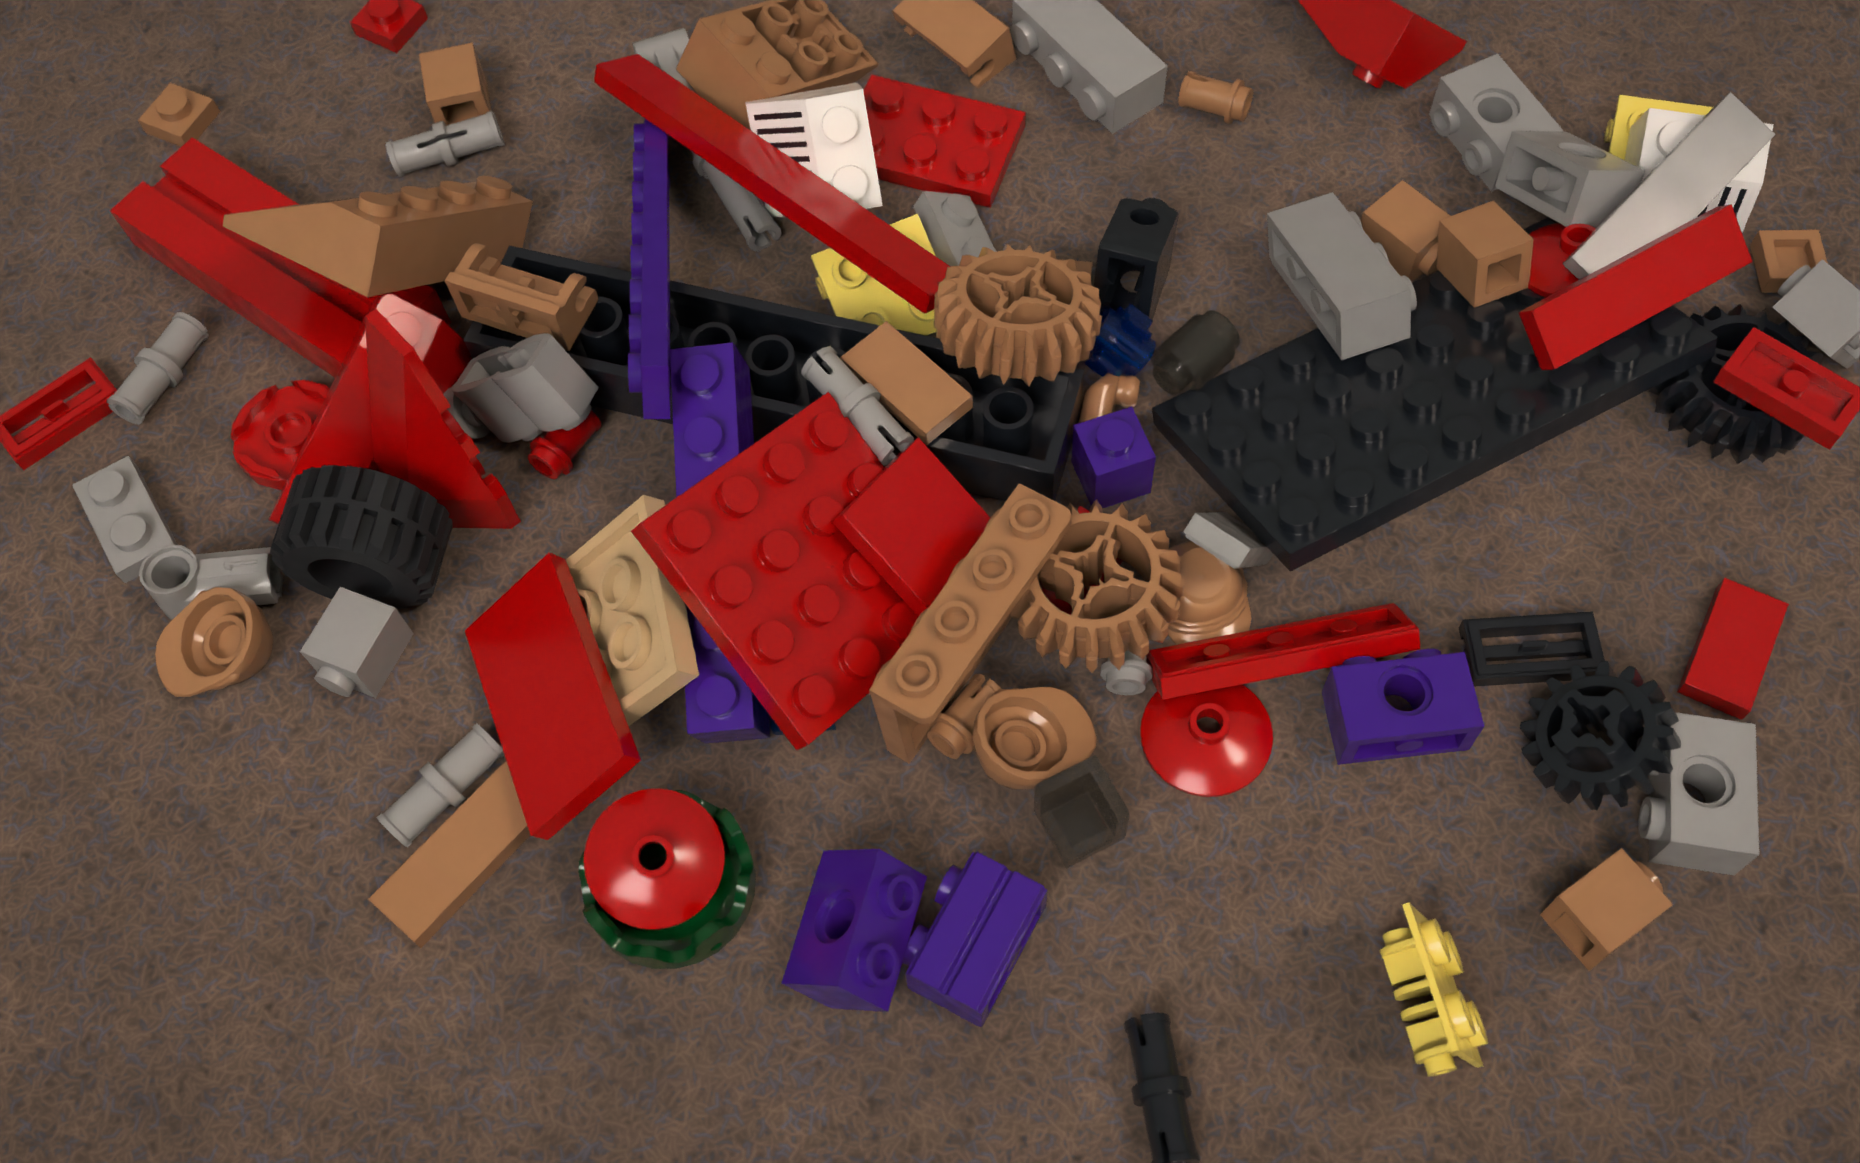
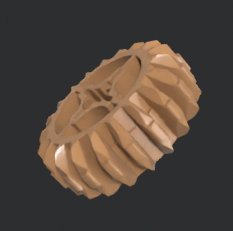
(1017, 314)
(1115, 614)

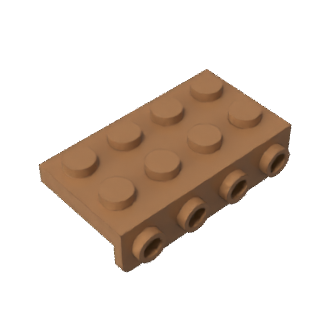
(965, 618)

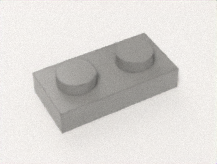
(952, 226)
(123, 516)

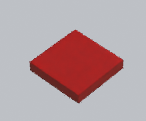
(914, 524)

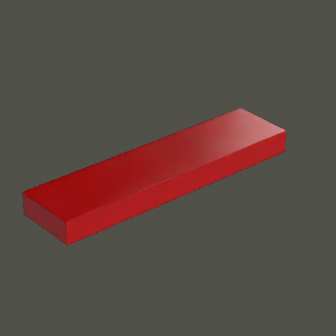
(1635, 287)
(1281, 650)

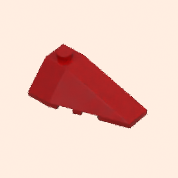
(421, 438)

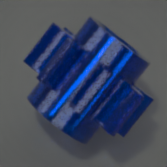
(1122, 342)

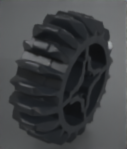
(1717, 414)

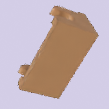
(961, 33)
(519, 299)

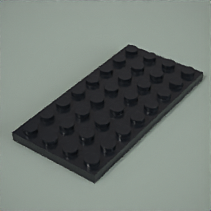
(1339, 446)

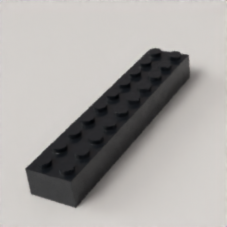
(1004, 440)

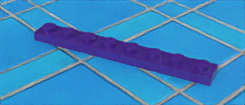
(650, 272)

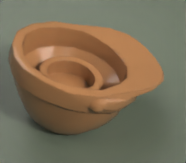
(1212, 599)
(213, 643)
(1031, 735)

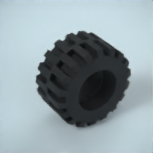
(362, 535)

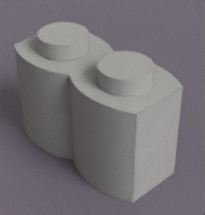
(526, 389)

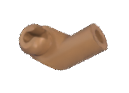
(1108, 391)

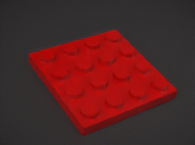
(778, 578)

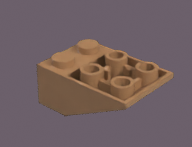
(770, 53)

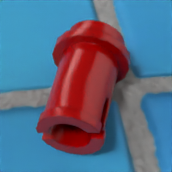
(557, 448)

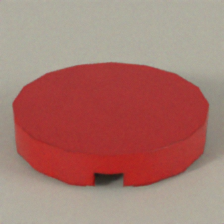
(269, 453)

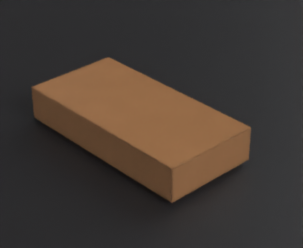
(908, 382)

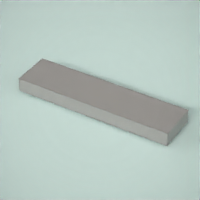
(1677, 186)

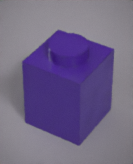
(1113, 458)

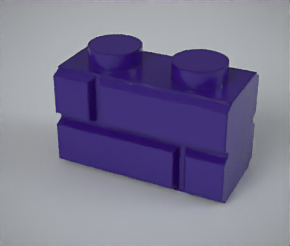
(974, 937)

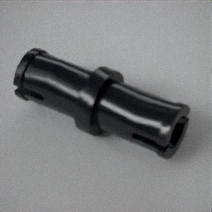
(1161, 1089)

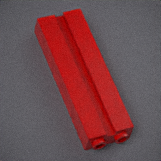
(184, 229)

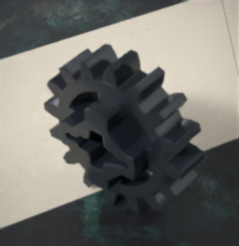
(1618, 708)

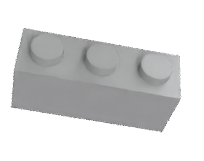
(1091, 58)
(1340, 275)

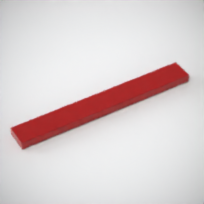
(776, 179)

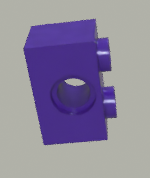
(1370, 729)
(855, 930)

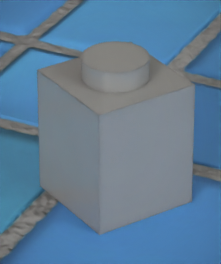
(356, 644)

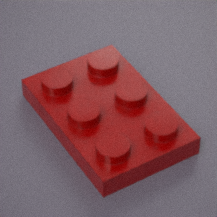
(940, 139)

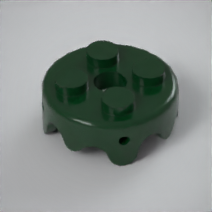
(703, 933)

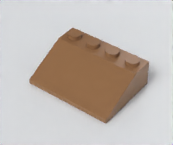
(392, 237)

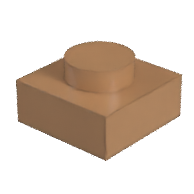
(178, 115)
(1782, 253)

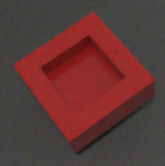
(389, 22)

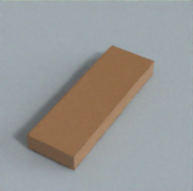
(455, 860)

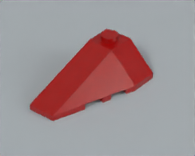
(1383, 39)
(344, 425)

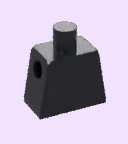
(1136, 240)

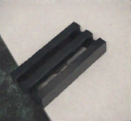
(1530, 672)

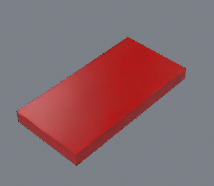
(550, 697)

